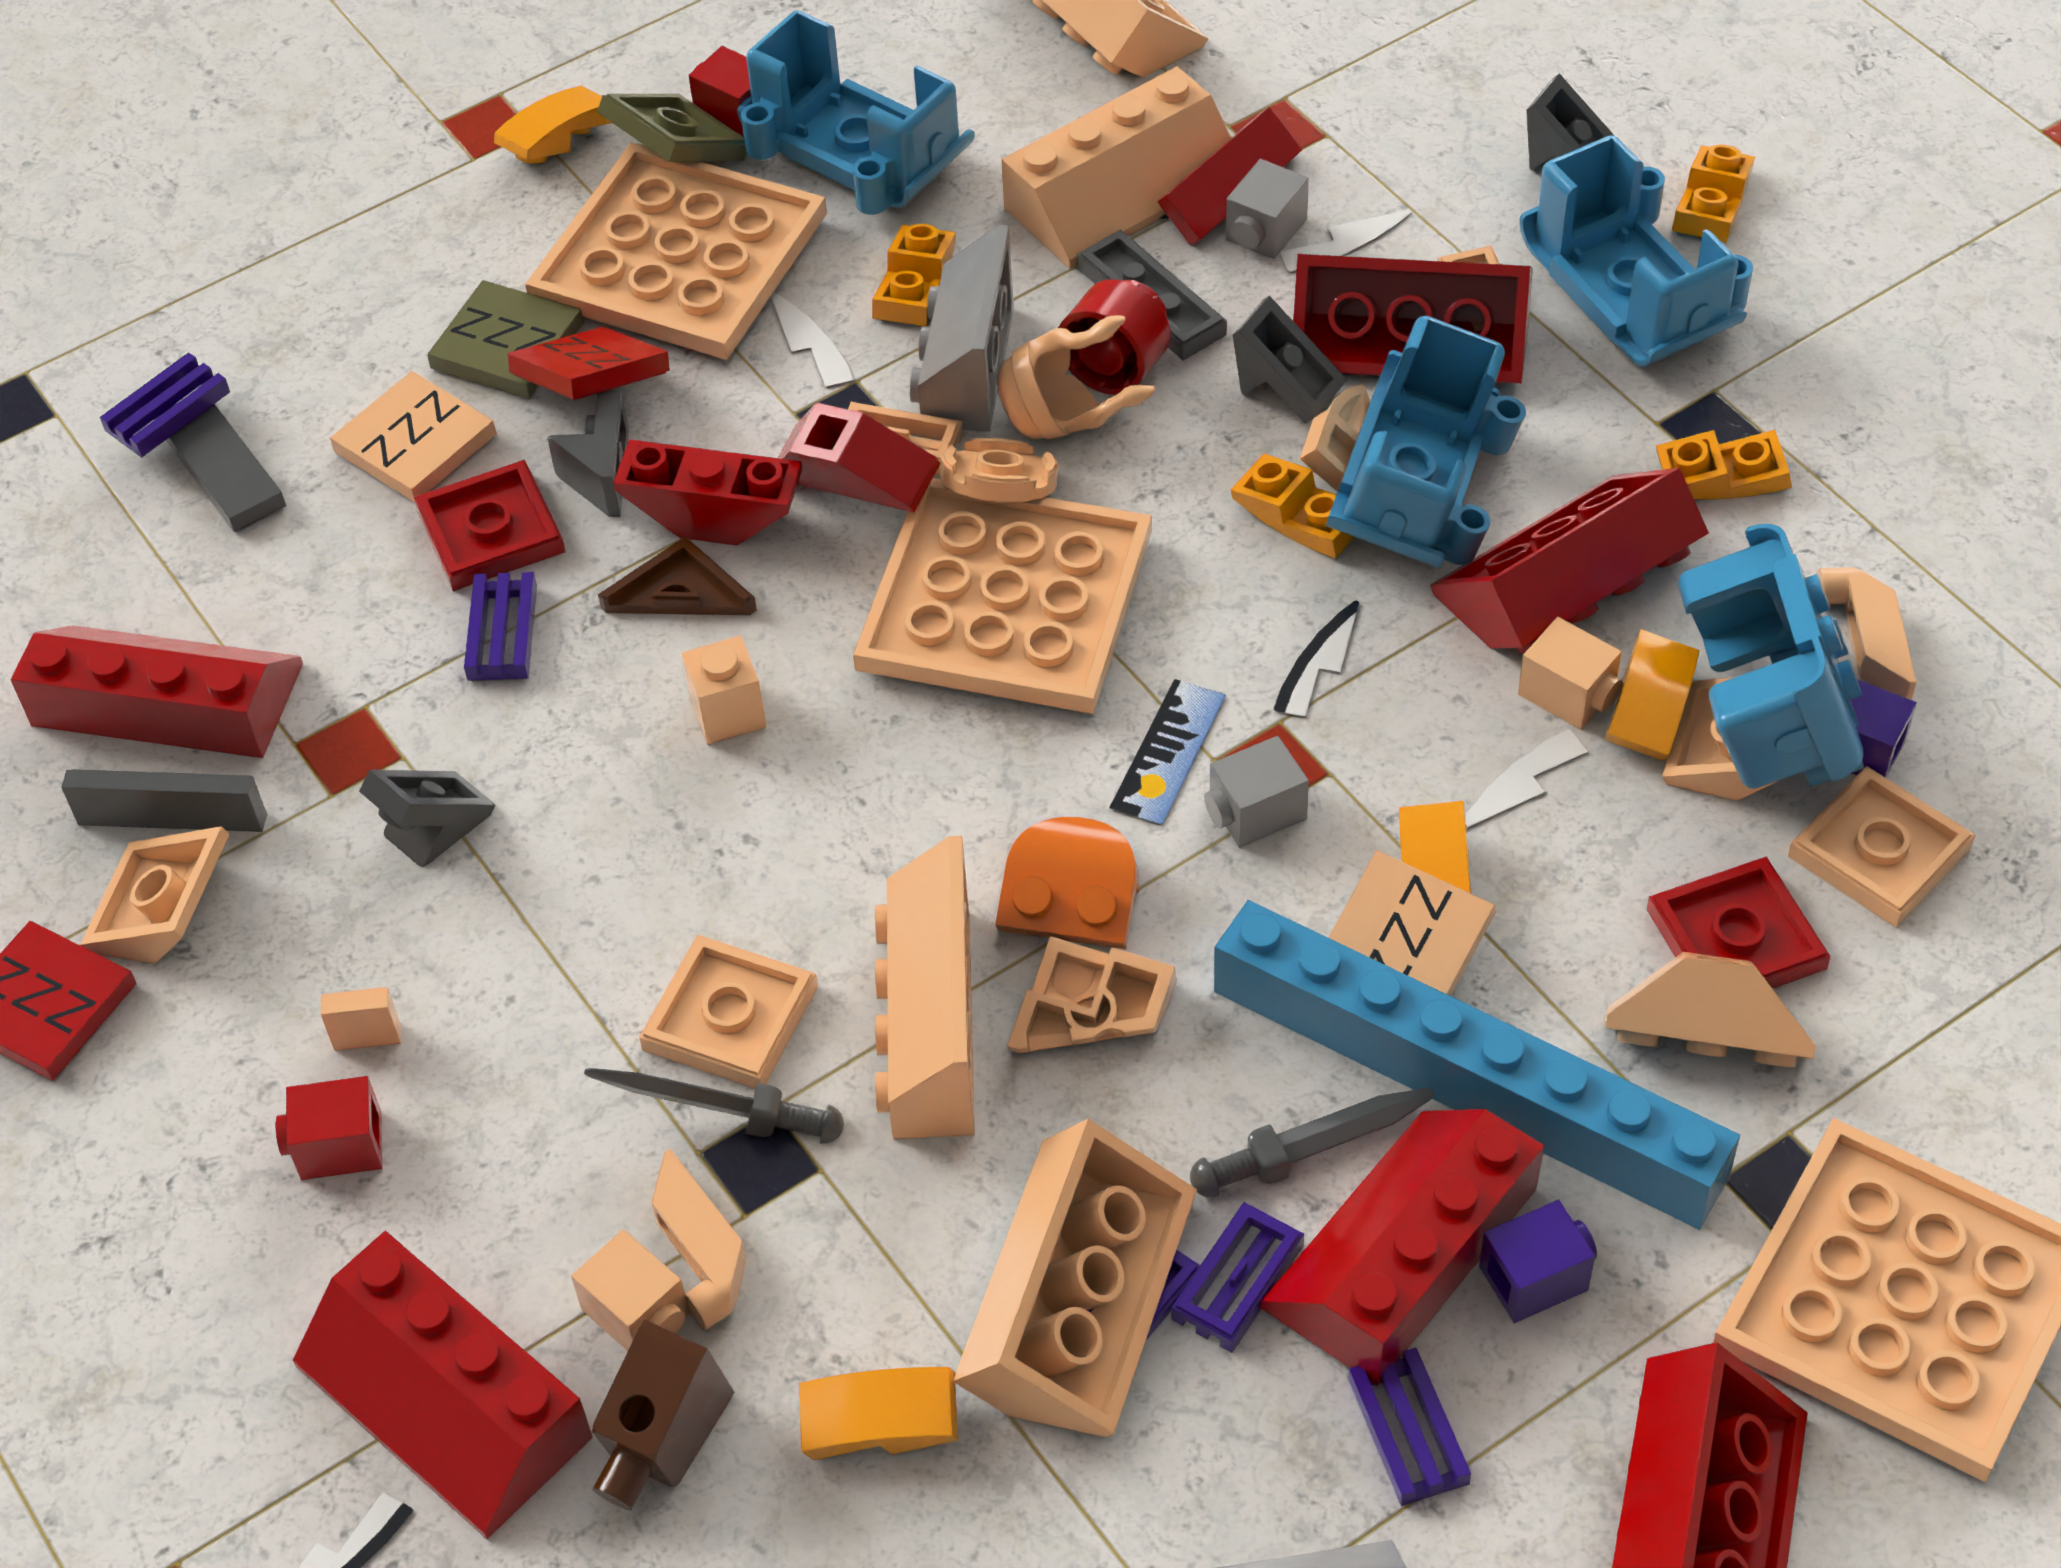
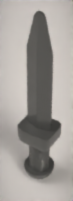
(763, 1110)
(1272, 1153)

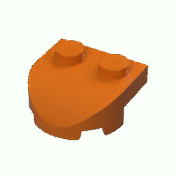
(1070, 883)

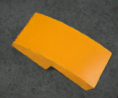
(548, 124)
(1714, 191)
(913, 266)
(1728, 469)
(1290, 503)
(1652, 695)
(1437, 841)
(878, 1408)

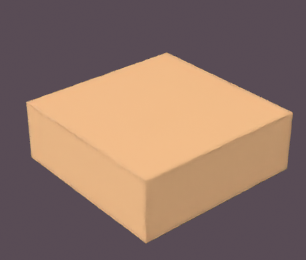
(360, 1018)

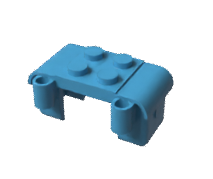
(846, 128)
(1616, 266)
(1422, 444)
(1800, 706)

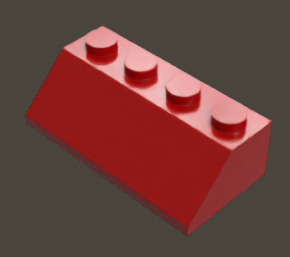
(1369, 305)
(1574, 558)
(155, 689)
(1407, 1237)
(440, 1385)
(1710, 1466)

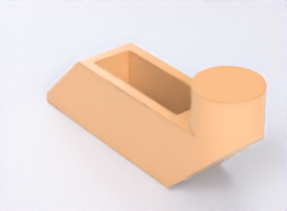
(1873, 627)
(701, 1239)

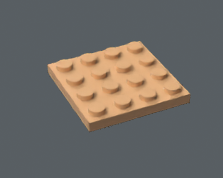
(678, 250)
(1005, 597)
(1903, 1298)

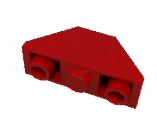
(859, 458)
(707, 491)

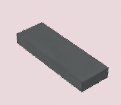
(1190, 318)
(226, 469)
(164, 800)

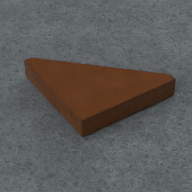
(678, 583)

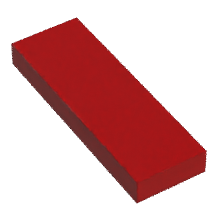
(1201, 197)

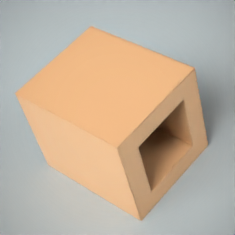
(1570, 673)
(724, 689)
(627, 1286)

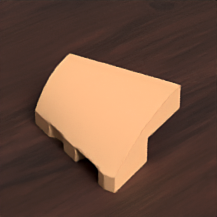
(1091, 997)

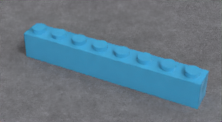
(1475, 1062)

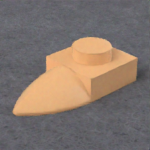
(1335, 434)

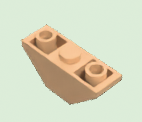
(1712, 1007)

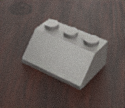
(967, 334)

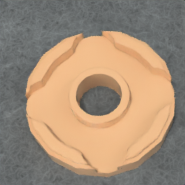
(999, 470)

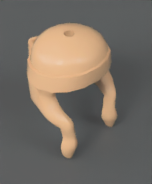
(1046, 399)

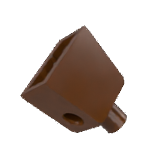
(657, 1413)

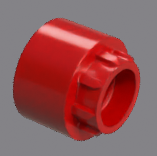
(1133, 347)

